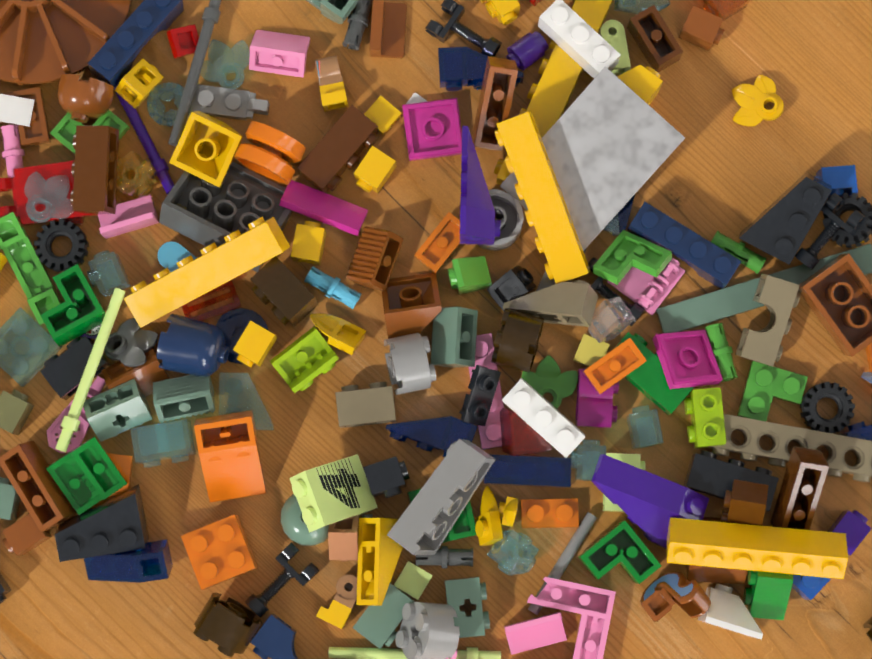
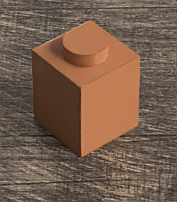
(344, 539)

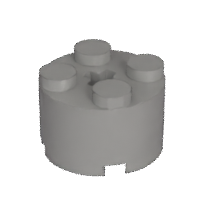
(512, 219)
(409, 363)
(428, 631)

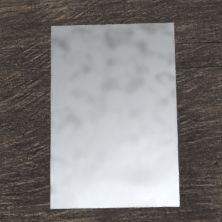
(604, 152)

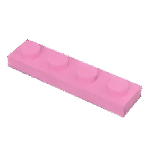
(490, 433)

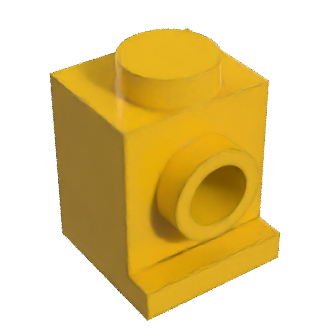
(504, 10)
(139, 83)

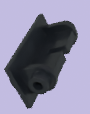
(479, 401)

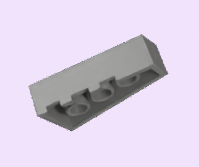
(442, 499)

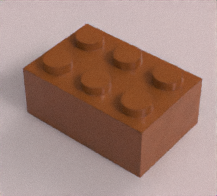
(842, 303)

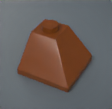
(410, 304)

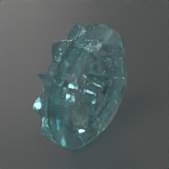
(165, 93)

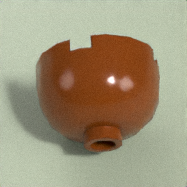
(83, 97)

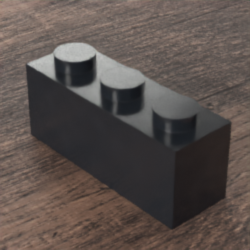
(716, 476)

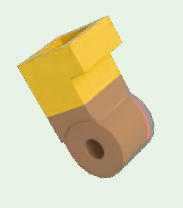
(331, 84)
(342, 603)

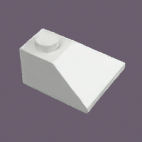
(729, 612)

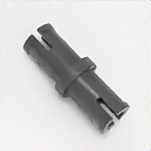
(357, 23)
(447, 557)

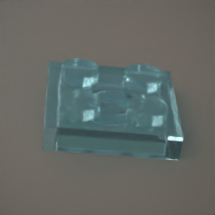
(24, 347)

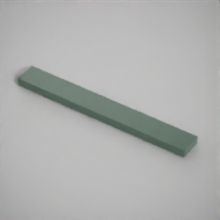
(740, 297)

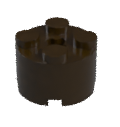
(517, 340)
(227, 625)

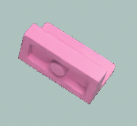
(278, 53)
(129, 217)
(535, 633)

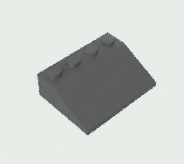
(213, 212)

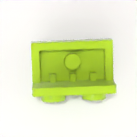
(305, 360)
(706, 418)

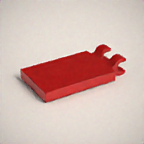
(17, 186)

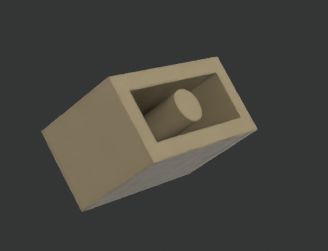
(365, 405)

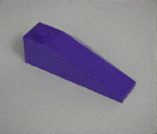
(476, 206)
(647, 497)

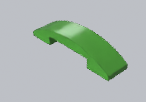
(27, 266)

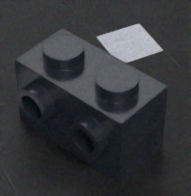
(387, 477)

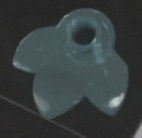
(224, 61)
(51, 194)

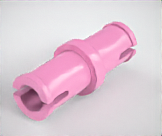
(12, 149)

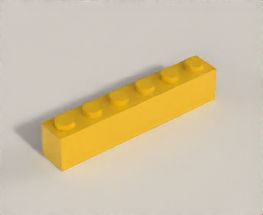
(543, 198)
(207, 271)
(757, 548)

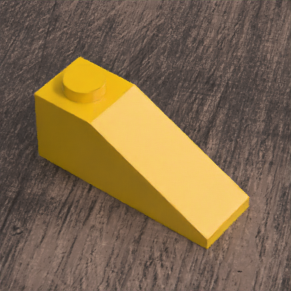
(376, 559)

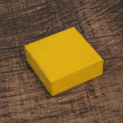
(383, 114)

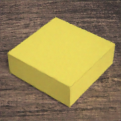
(590, 351)

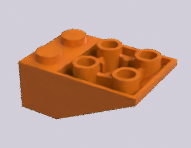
(230, 456)

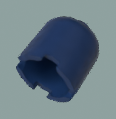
(192, 347)

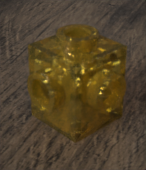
(135, 175)

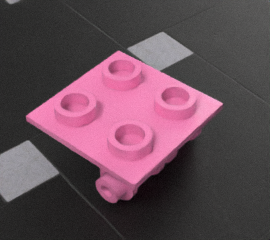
(647, 289)

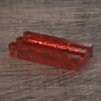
(221, 310)

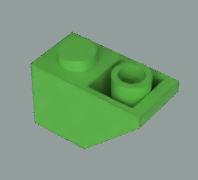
(469, 274)

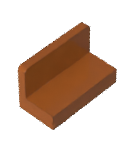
(388, 29)
(144, 374)

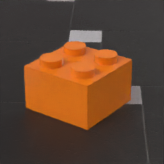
(219, 551)

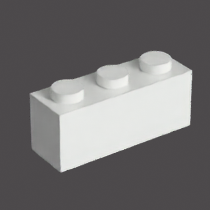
(578, 38)
(543, 417)

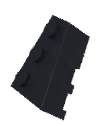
(106, 529)

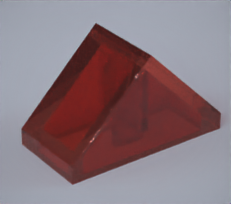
(519, 437)

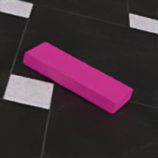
(323, 207)

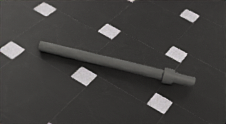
(211, 17)

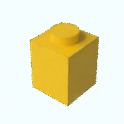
(374, 170)
(308, 243)
(254, 345)

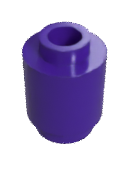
(527, 50)

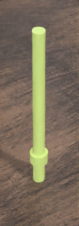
(70, 422)
(397, 653)

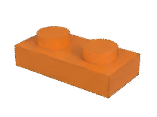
(440, 243)
(614, 366)
(549, 513)

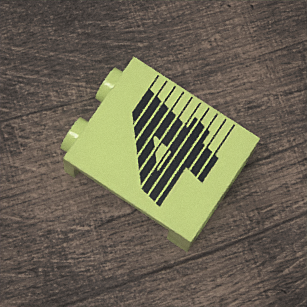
(333, 492)

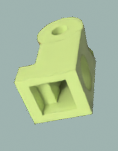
(614, 34)

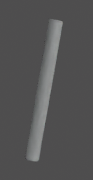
(567, 554)

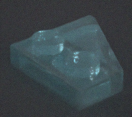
(239, 394)

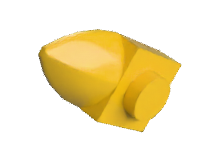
(340, 332)
(508, 511)
(488, 524)

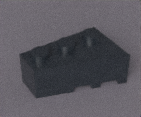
(787, 221)

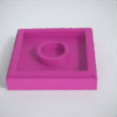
(433, 129)
(687, 359)

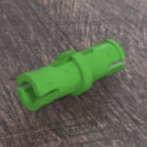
(748, 257)
(721, 351)

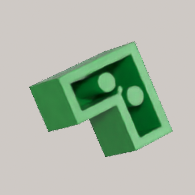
(79, 311)
(622, 547)
(767, 594)

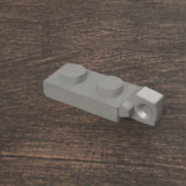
(228, 102)

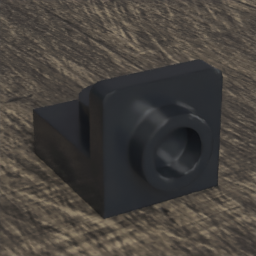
(512, 285)

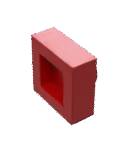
(183, 40)

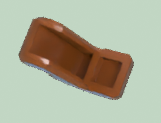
(673, 589)

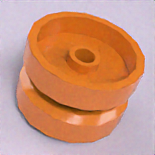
(270, 152)

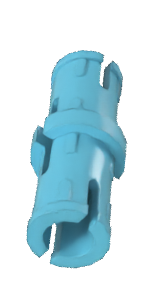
(332, 287)

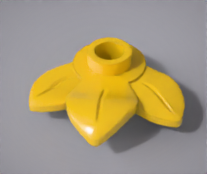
(753, 100)

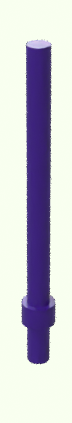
(159, 164)

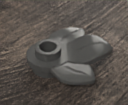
(130, 344)

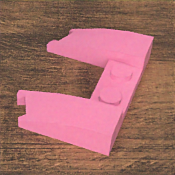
(593, 605)

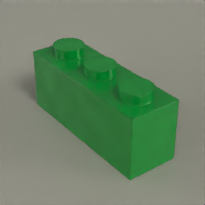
(651, 379)

